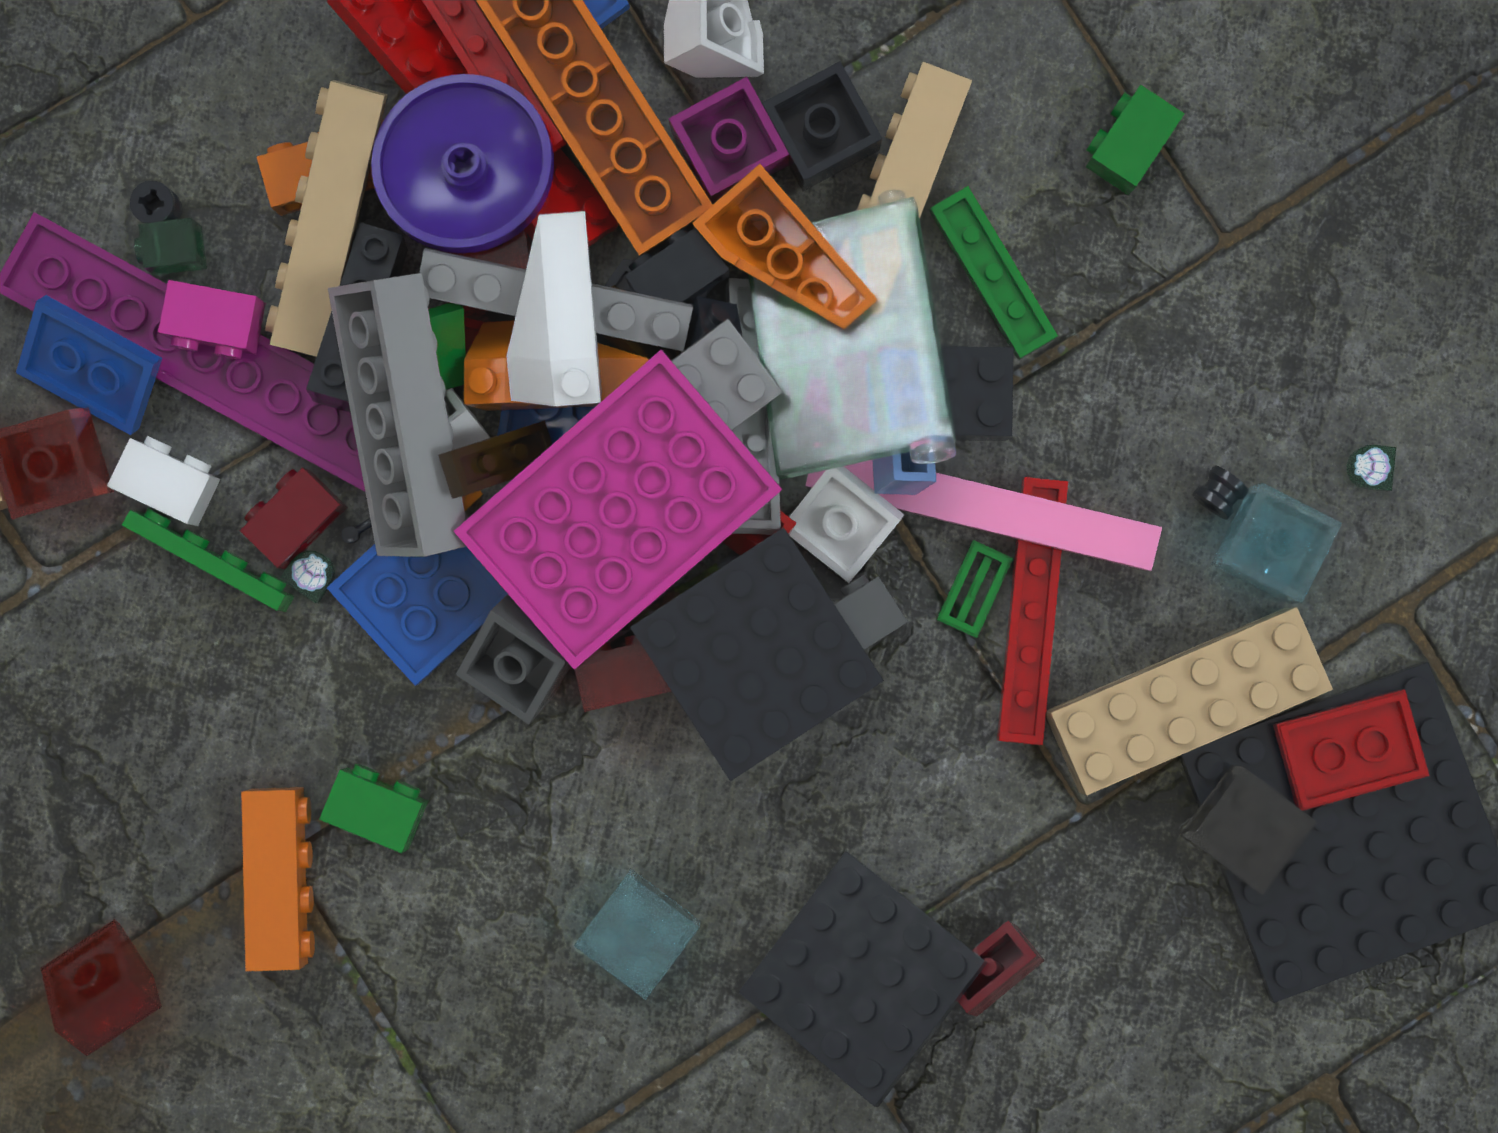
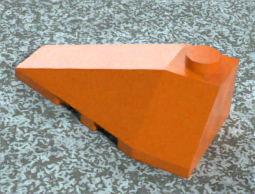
(776, 243)
(487, 370)

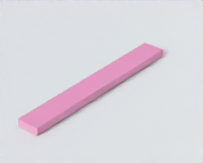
(1025, 518)

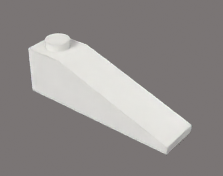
(713, 38)
(554, 329)

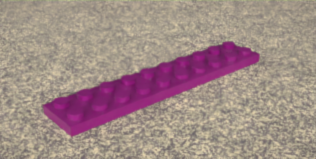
(256, 391)

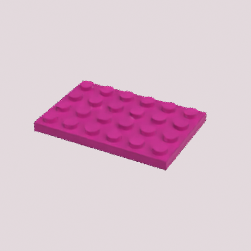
(618, 509)

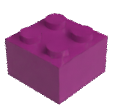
(728, 138)

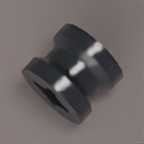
(163, 209)
(1221, 492)

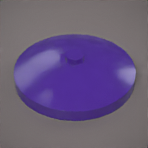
(462, 163)

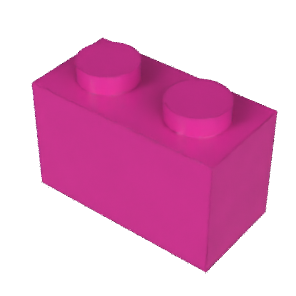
(211, 318)

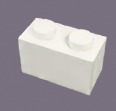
(163, 481)

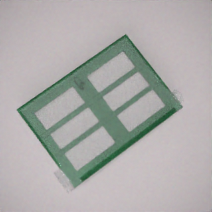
(880, 379)

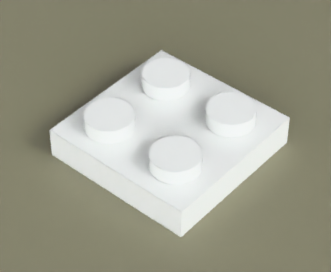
(843, 521)

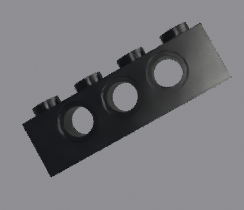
(373, 256)

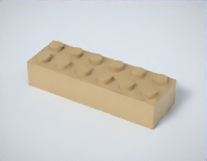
(1188, 700)

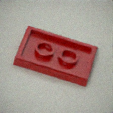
(1351, 750)

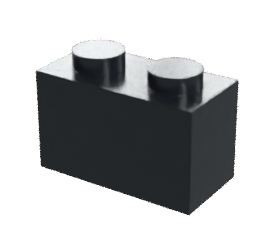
(679, 271)

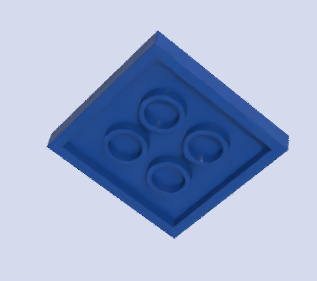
(418, 605)

